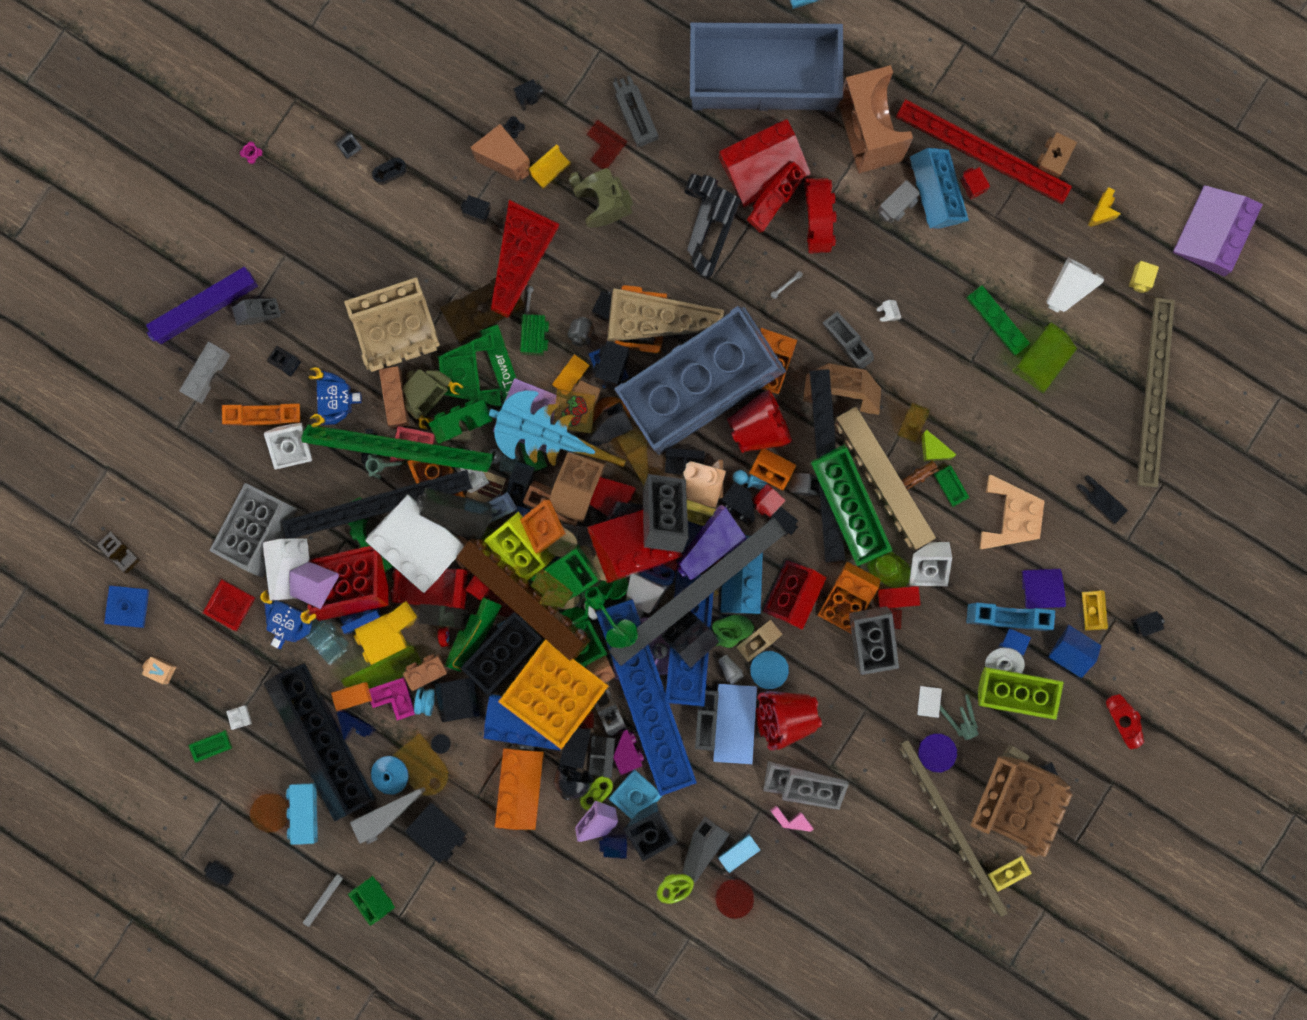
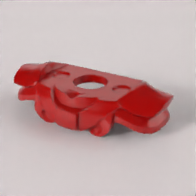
(1133, 733)

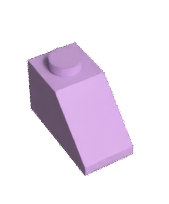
(596, 822)

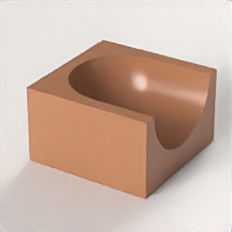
(869, 121)

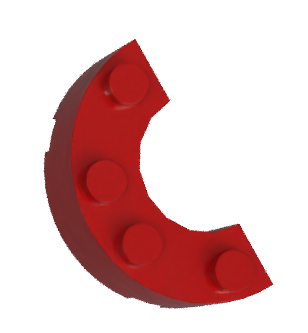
(820, 214)

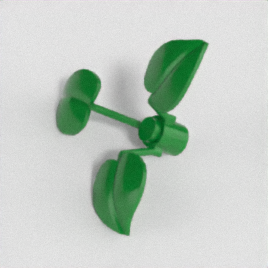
(622, 634)

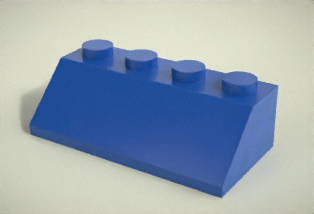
(507, 727)

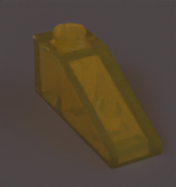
(635, 449)

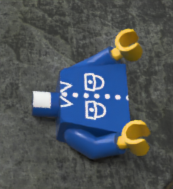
(333, 398)
(286, 621)

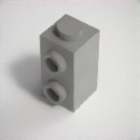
(898, 202)

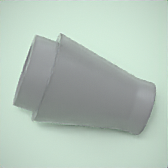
(731, 671)

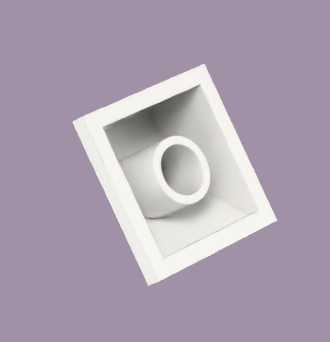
(931, 565)

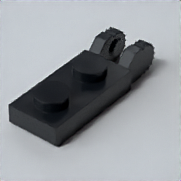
(1102, 500)

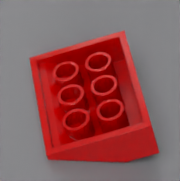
(760, 159)
(622, 549)
(359, 585)

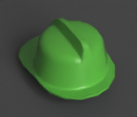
(732, 630)

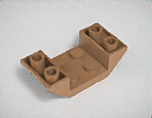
(850, 383)
(576, 485)

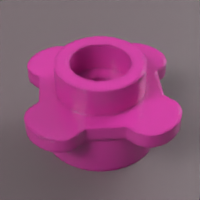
(245, 152)

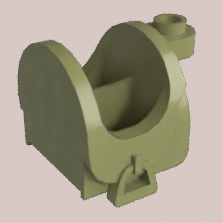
(612, 198)

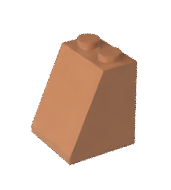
(501, 154)

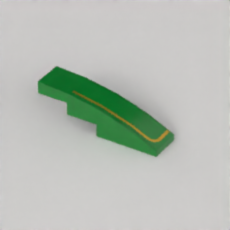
(474, 634)

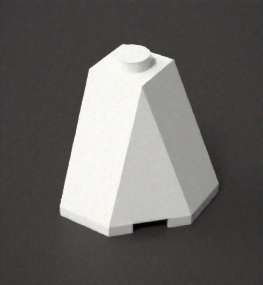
(1072, 285)

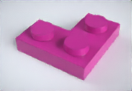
(396, 693)

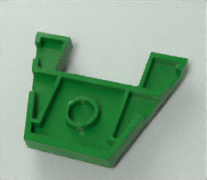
(462, 368)

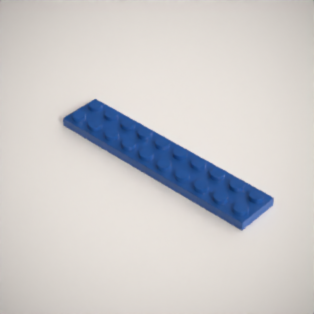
(684, 683)
(649, 711)

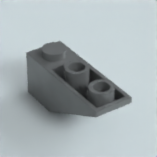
(703, 846)

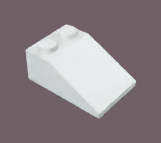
(280, 558)

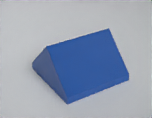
(1075, 651)

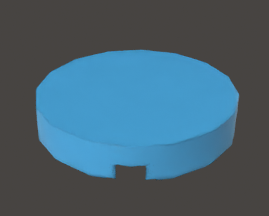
(769, 670)

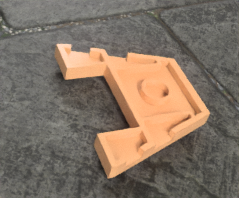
(1021, 515)

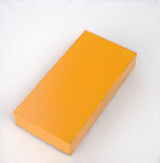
(571, 374)

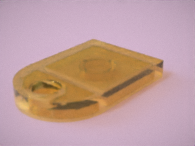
(423, 765)

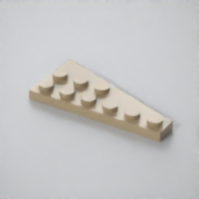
(646, 316)

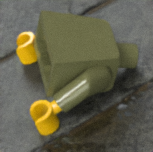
(424, 391)

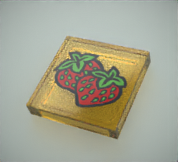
(579, 405)

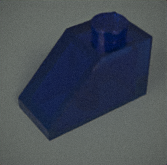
(614, 846)

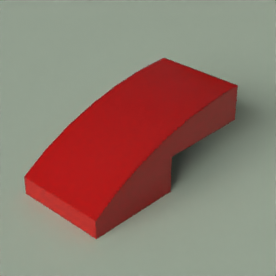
(899, 597)

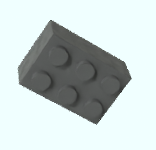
(874, 640)

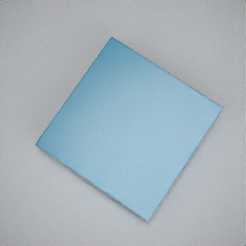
(634, 794)

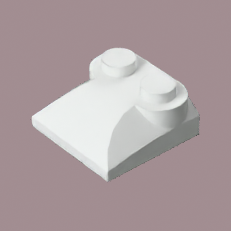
(286, 445)

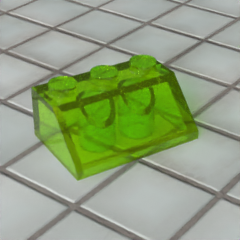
(1045, 357)

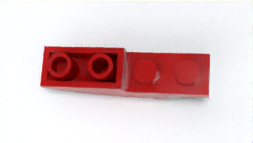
(775, 195)

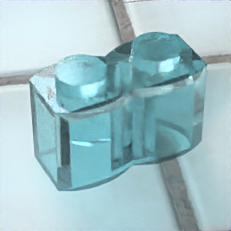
(327, 642)

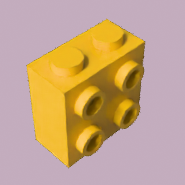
(379, 640)

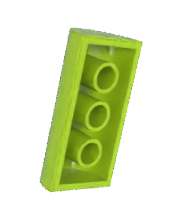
(1019, 693)

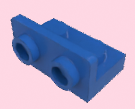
(359, 619)

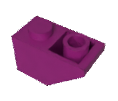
(626, 755)

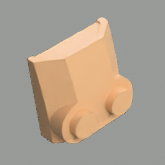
(703, 483)

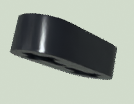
(387, 167)

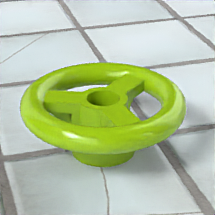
(674, 886)

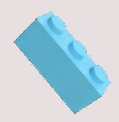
(302, 813)

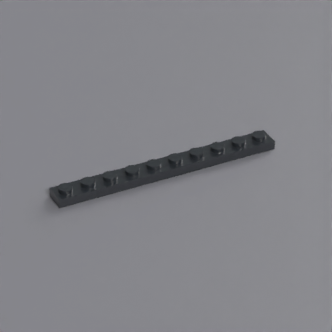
(825, 443)
(371, 505)

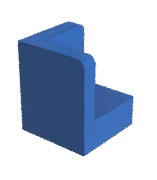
(1015, 641)

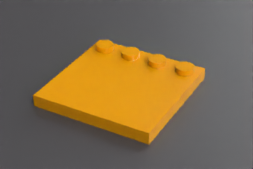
(553, 694)

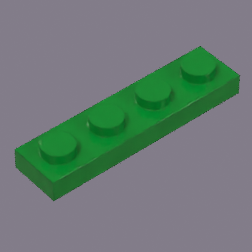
(998, 320)

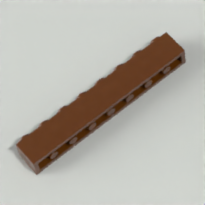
(523, 598)

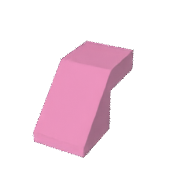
(798, 822)

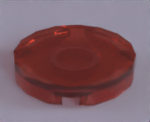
(734, 898)

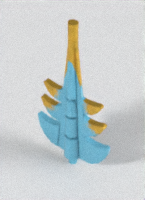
(518, 423)

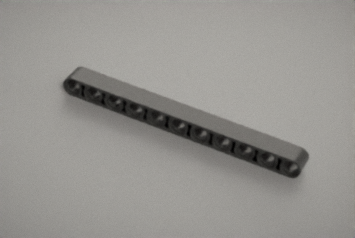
(701, 589)

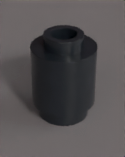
(218, 873)

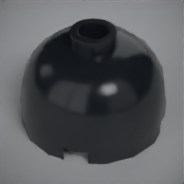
(572, 783)

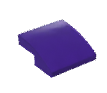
(1043, 588)

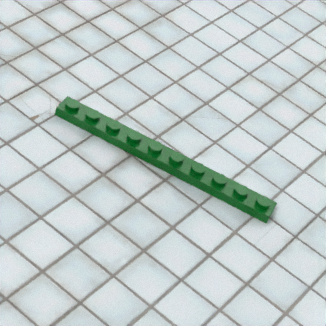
(397, 448)

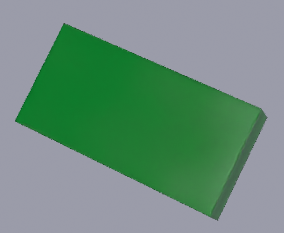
(951, 486)
(210, 746)

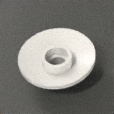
(1013, 658)

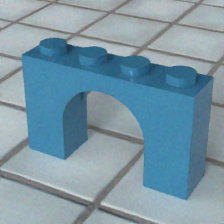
(1010, 617)

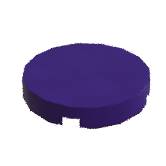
(937, 752)

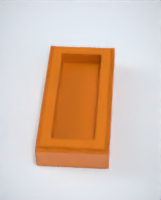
(351, 696)

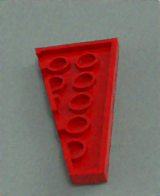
(522, 248)

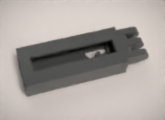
(637, 119)

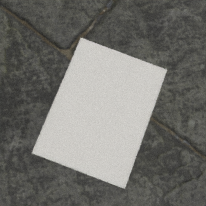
(929, 701)

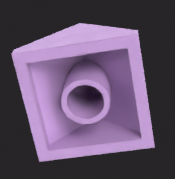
(311, 583)

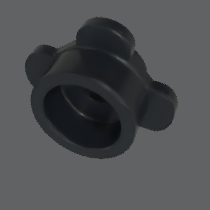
(513, 121)

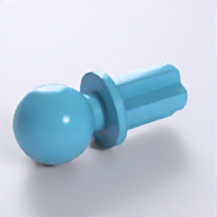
(741, 478)

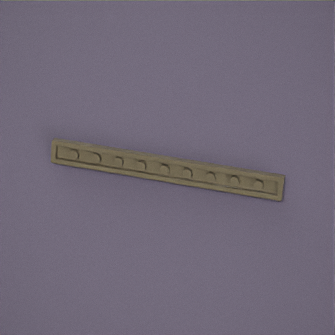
(1155, 393)
(955, 834)

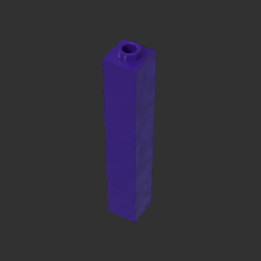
(201, 306)

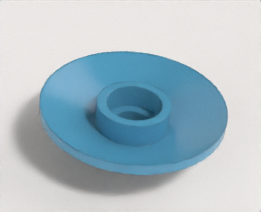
(395, 769)

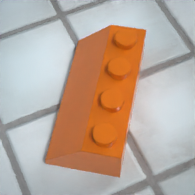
(519, 789)

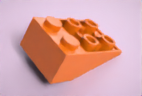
(783, 348)
(849, 594)

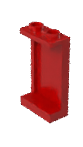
(445, 591)

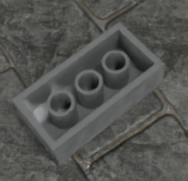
(665, 513)

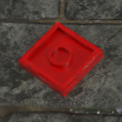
(229, 605)

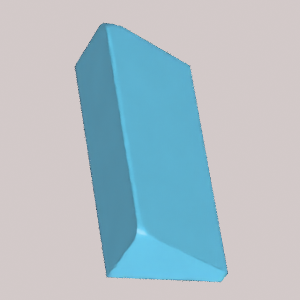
(738, 853)

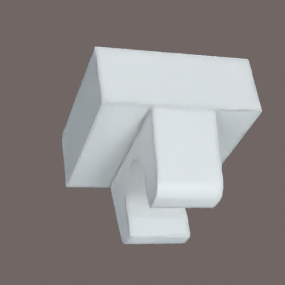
(891, 310)
(239, 717)

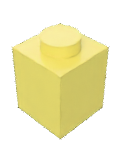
(1143, 277)

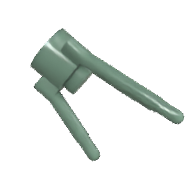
(376, 465)
(968, 727)

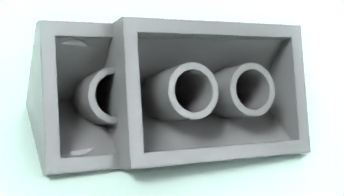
(804, 786)

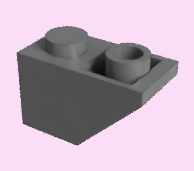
(255, 311)

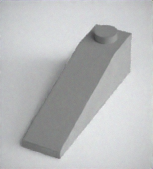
(374, 823)

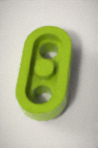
(596, 792)

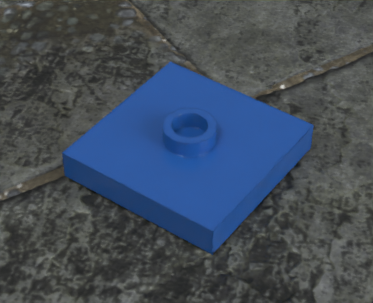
(126, 606)

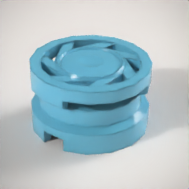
(424, 701)

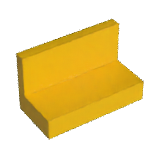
(549, 167)

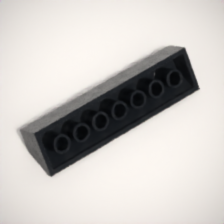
(319, 741)

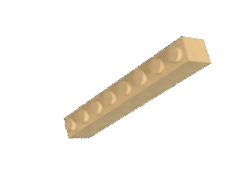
(884, 478)

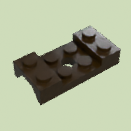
(464, 314)

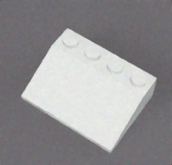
(415, 544)

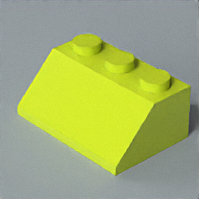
(515, 548)

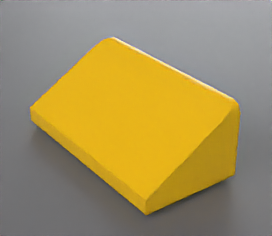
(1094, 610)

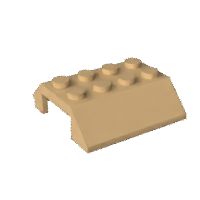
(392, 324)

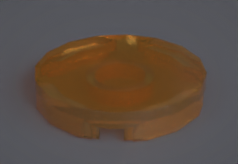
(269, 812)

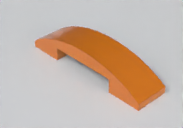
(260, 415)

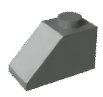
(805, 485)

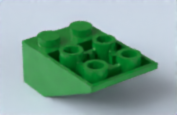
(573, 571)

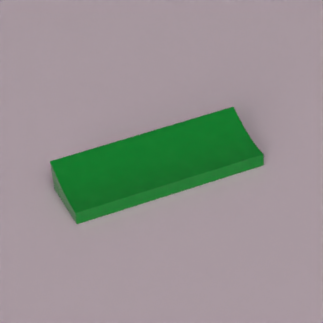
(851, 505)

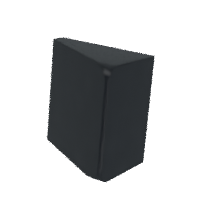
(348, 144)

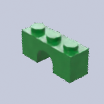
(447, 426)

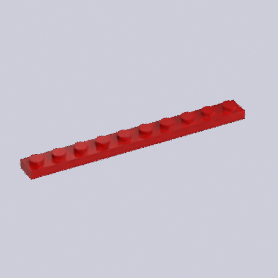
(983, 151)

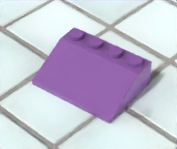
(1217, 229)

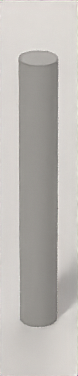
(323, 899)

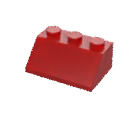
(794, 594)

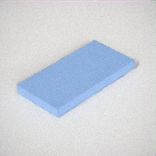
(735, 724)

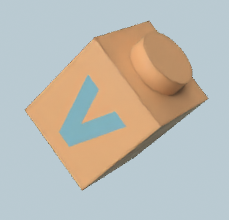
(158, 670)

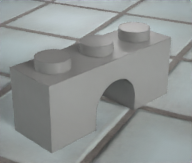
(197, 383)

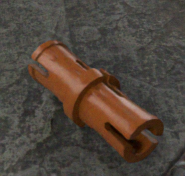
(920, 475)

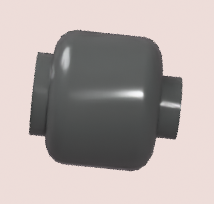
(581, 331)

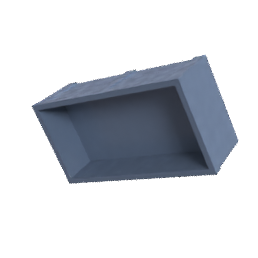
(766, 66)
(700, 380)

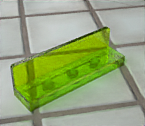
(384, 670)

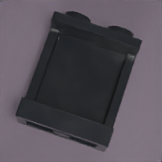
(436, 833)

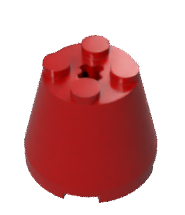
(760, 424)
(786, 717)

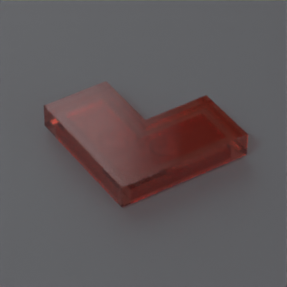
(610, 145)

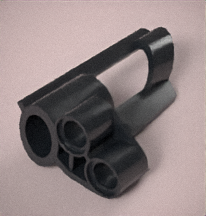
(715, 206)

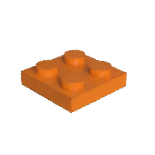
(542, 526)

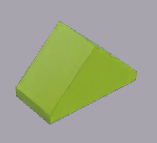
(934, 449)

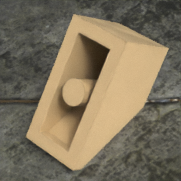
(759, 640)

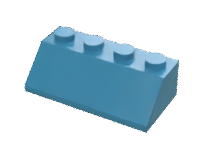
(938, 188)
(743, 590)

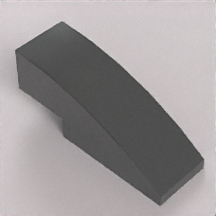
(848, 341)
(610, 714)
(707, 722)

